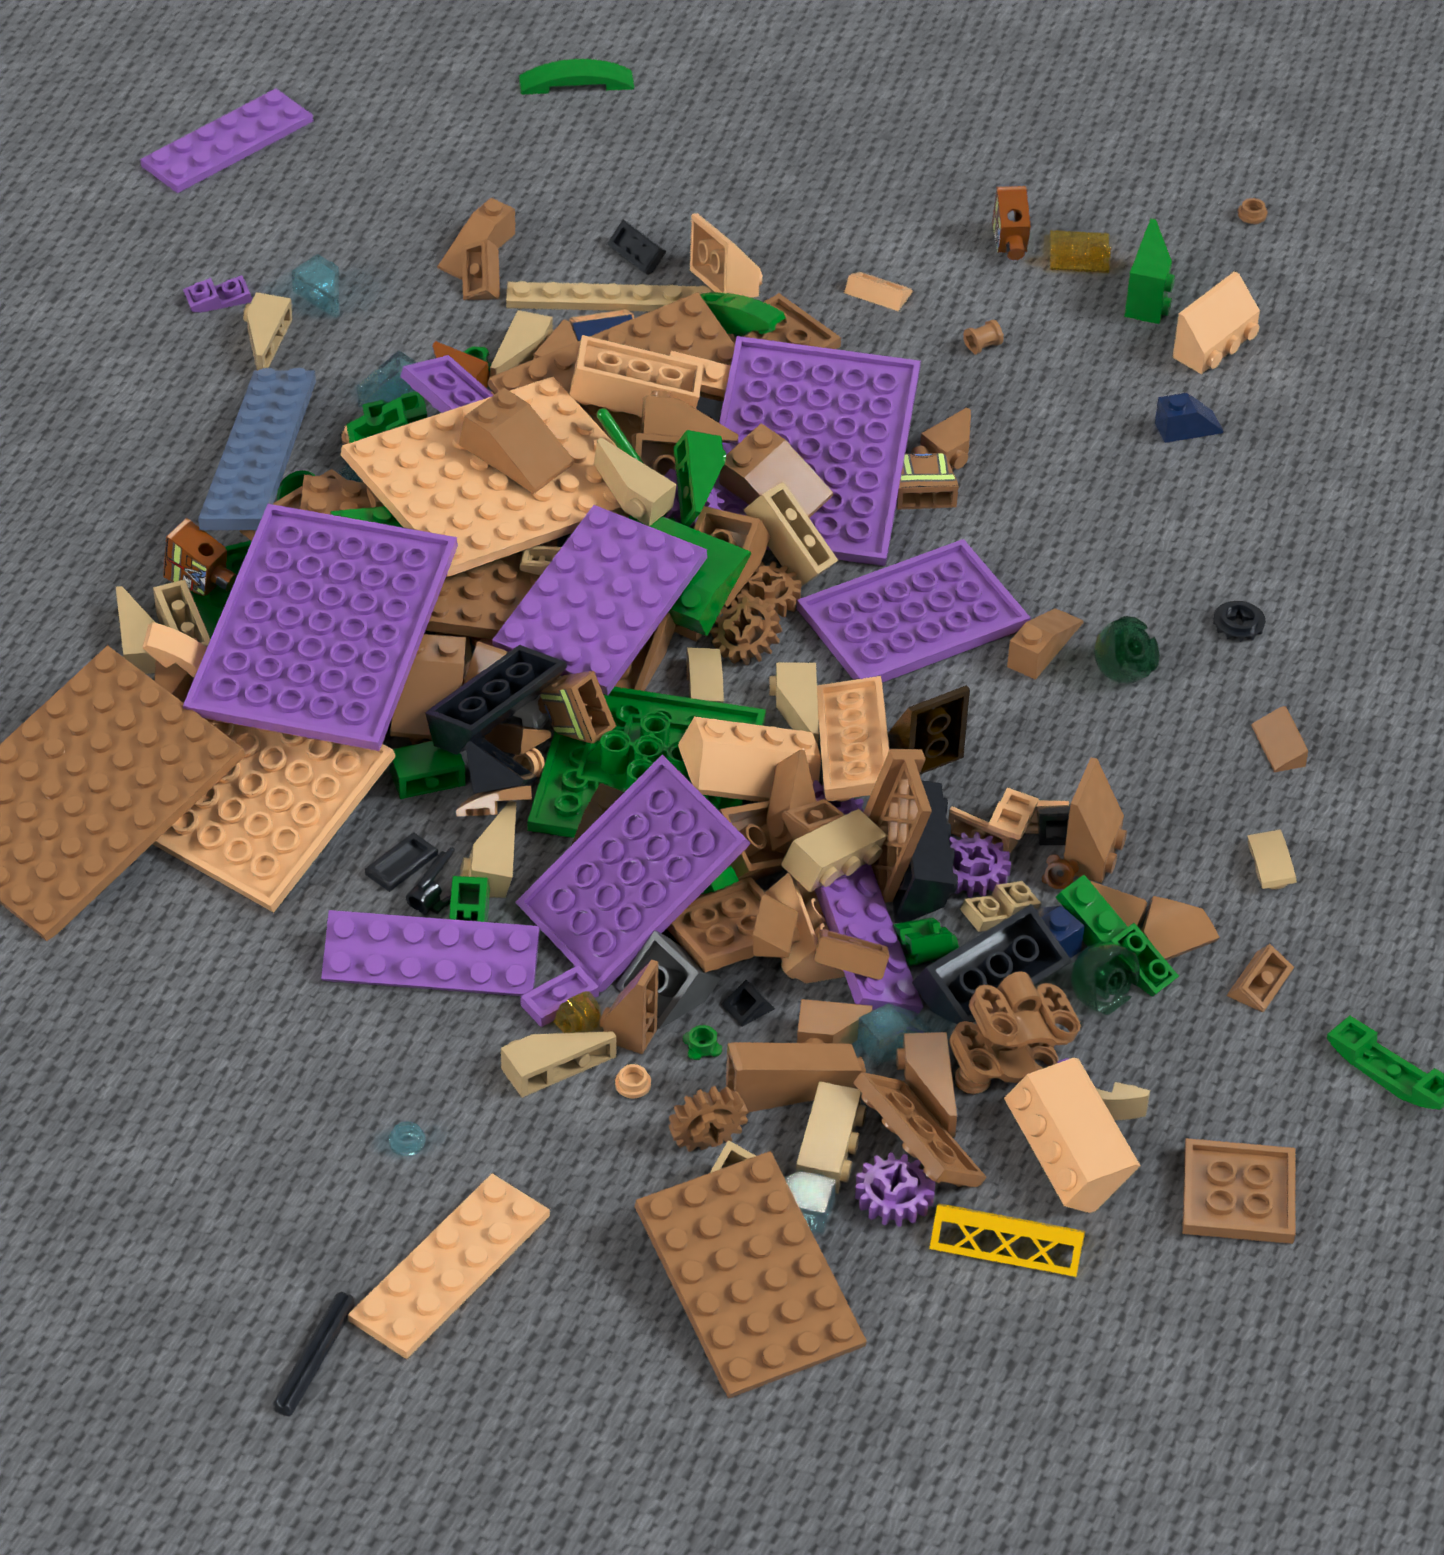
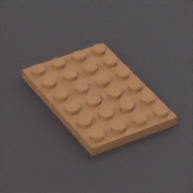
(749, 1274)

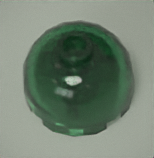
(1126, 650)
(1104, 970)

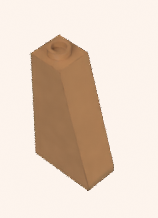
(788, 1072)

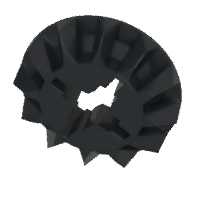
(1250, 615)

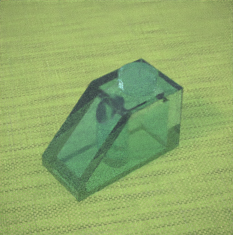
(319, 284)
(385, 381)
(883, 1031)
(814, 1197)

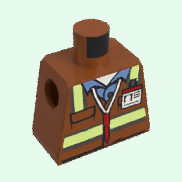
(1011, 236)
(197, 559)

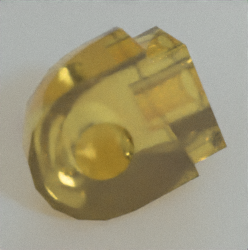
(578, 1014)

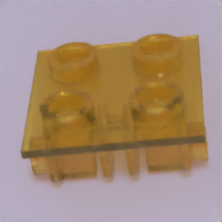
(1079, 251)

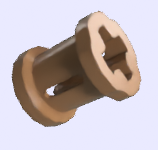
(983, 336)

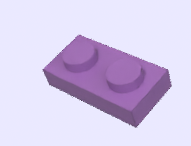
(544, 1000)

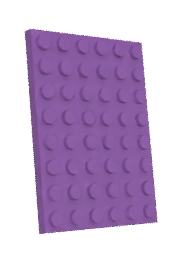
(844, 419)
(321, 627)

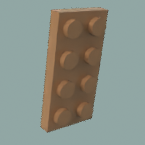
(919, 1130)

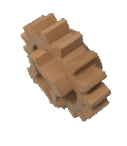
(773, 585)
(746, 630)
(708, 1119)

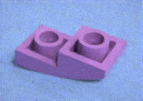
(207, 297)

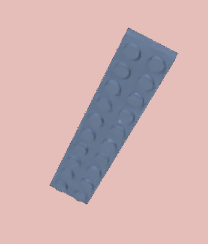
(257, 449)

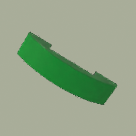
(575, 72)
(1404, 1080)

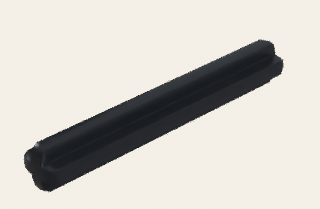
(314, 1354)

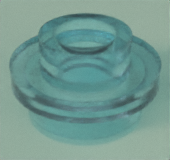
(403, 1131)

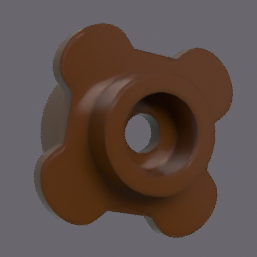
(1051, 873)

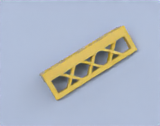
(1009, 1225)

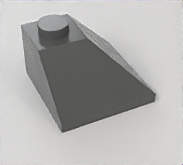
(680, 979)

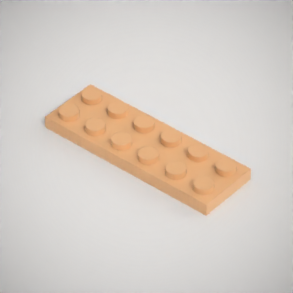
(852, 736)
(448, 1266)

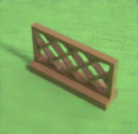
(901, 811)

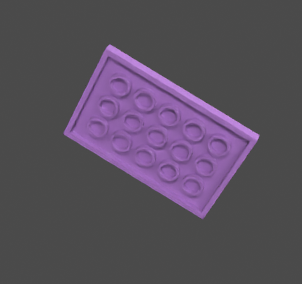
(602, 595)
(913, 613)
(632, 872)

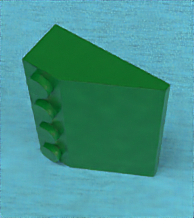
(712, 584)

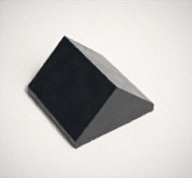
(494, 769)

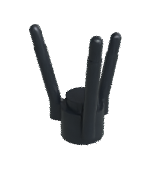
(427, 892)

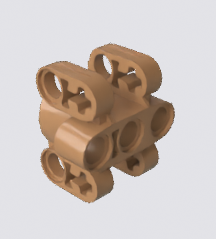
(1013, 1029)

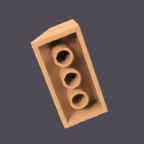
(623, 375)
(741, 757)
(1072, 1134)

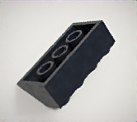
(491, 697)
(930, 872)
(1009, 947)

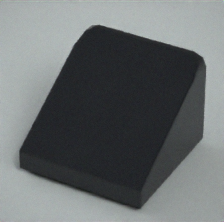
(1053, 824)
(747, 1004)

